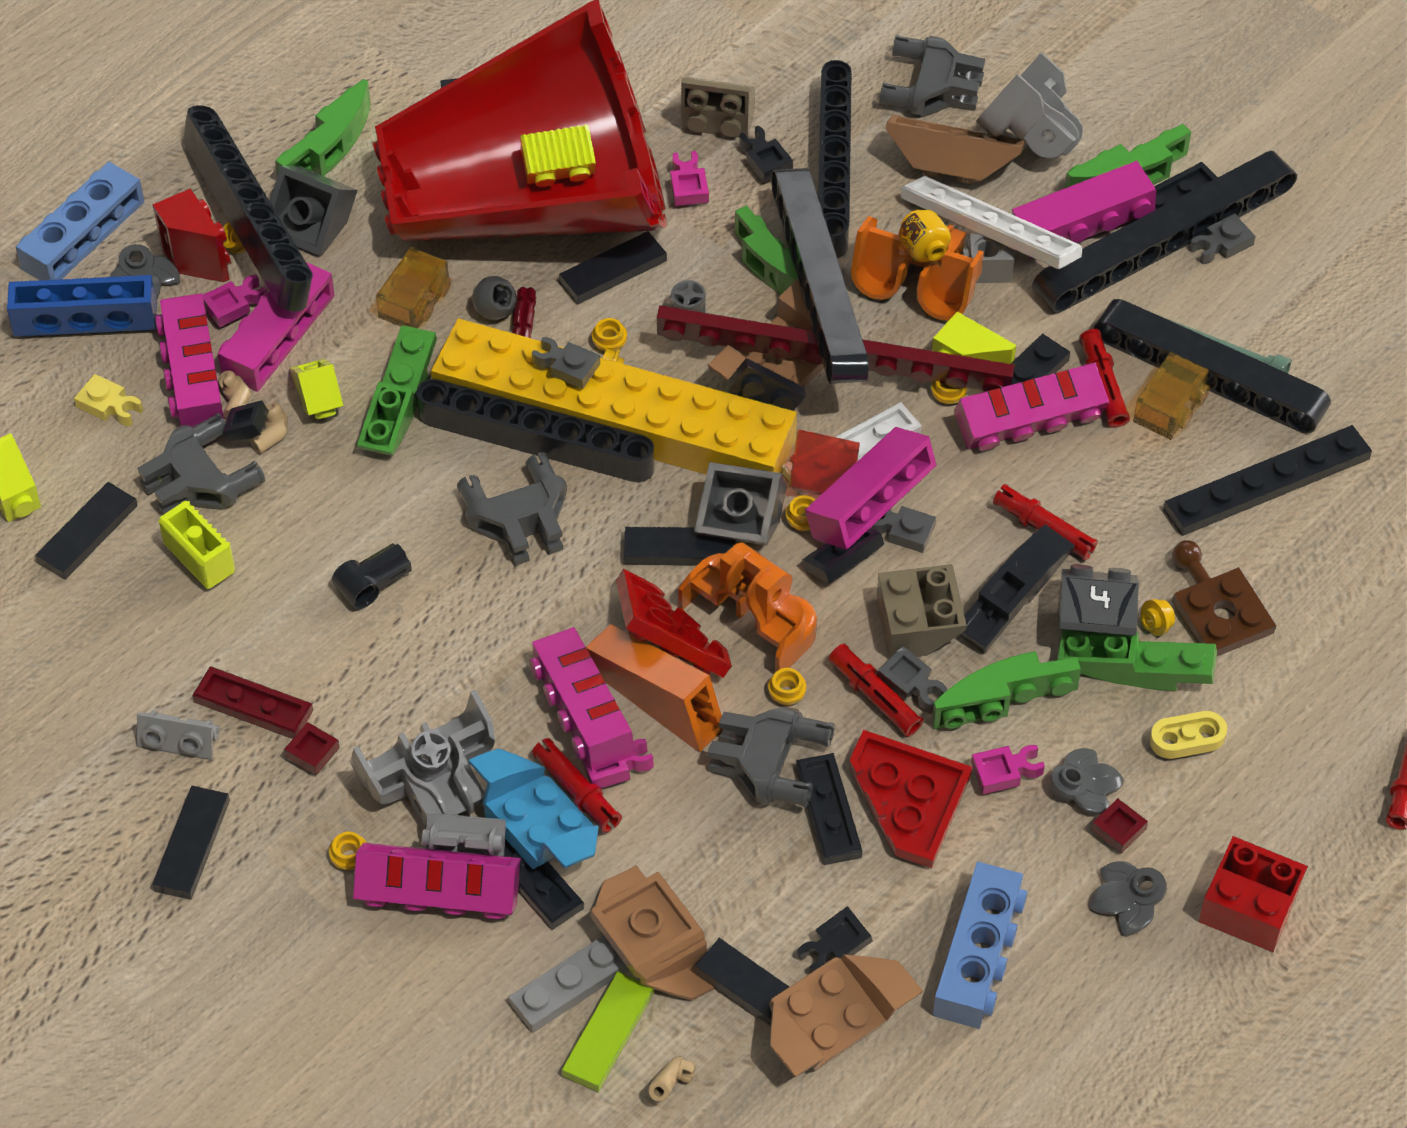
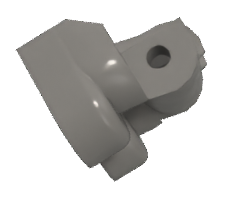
(1035, 111)
(449, 793)

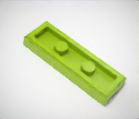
(607, 1032)

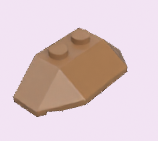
(952, 150)

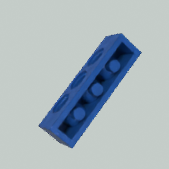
(82, 305)

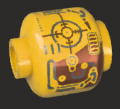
(924, 235)

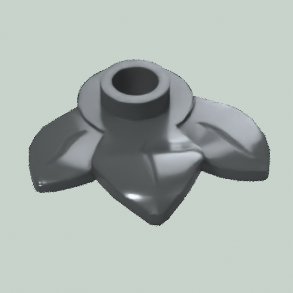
(161, 268)
(1085, 781)
(1124, 897)

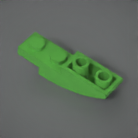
(335, 132)
(1154, 157)
(763, 252)
(395, 396)
(1137, 662)
(990, 690)

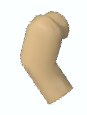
(234, 389)
(275, 429)
(667, 1079)

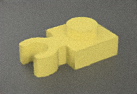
(105, 398)

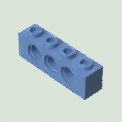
(80, 223)
(967, 1001)

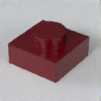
(311, 748)
(1119, 825)

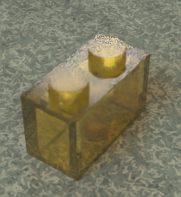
(413, 289)
(1171, 396)

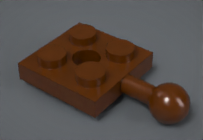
(1227, 591)

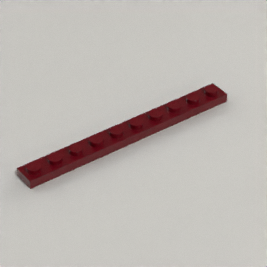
(801, 344)

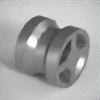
(688, 293)
(429, 745)

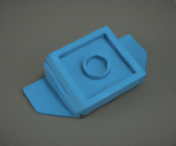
(537, 813)

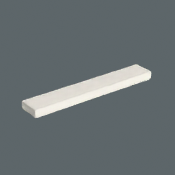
(992, 222)

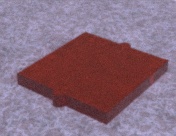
(820, 461)

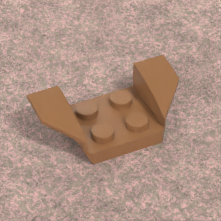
(790, 313)
(652, 932)
(836, 1009)

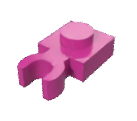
(688, 181)
(232, 302)
(1001, 770)
(620, 771)

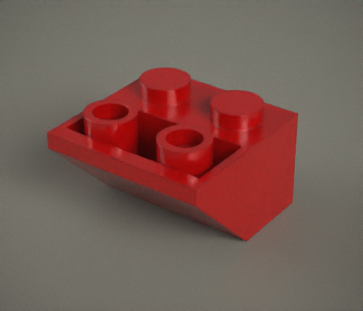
(191, 237)
(1252, 894)

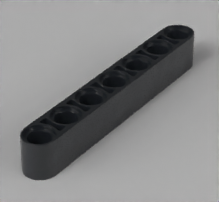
(835, 151)
(1230, 371)
(535, 430)

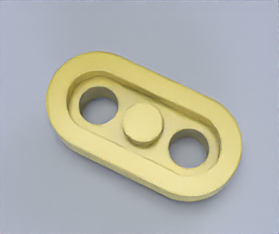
(1186, 734)

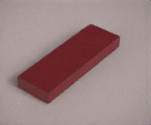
(252, 702)

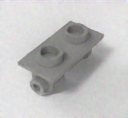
(175, 735)
(464, 834)

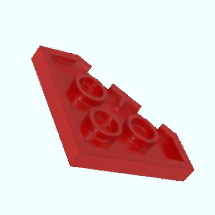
(676, 632)
(909, 793)

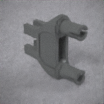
(943, 80)
(190, 475)
(519, 512)
(757, 749)

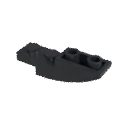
(1015, 585)

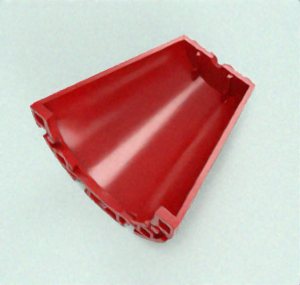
(457, 155)

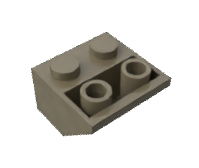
(716, 107)
(919, 609)

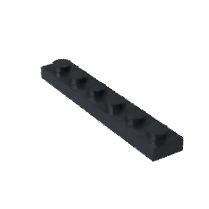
(1267, 480)

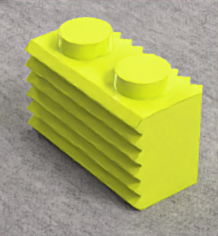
(558, 155)
(197, 544)

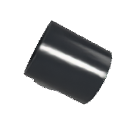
(363, 581)

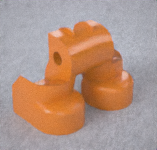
(944, 284)
(758, 587)

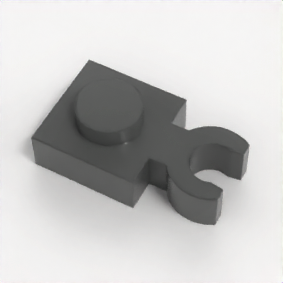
(1223, 237)
(569, 364)
(907, 528)
(909, 676)

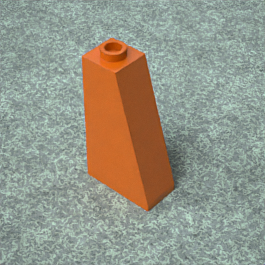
(659, 685)

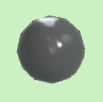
(494, 298)

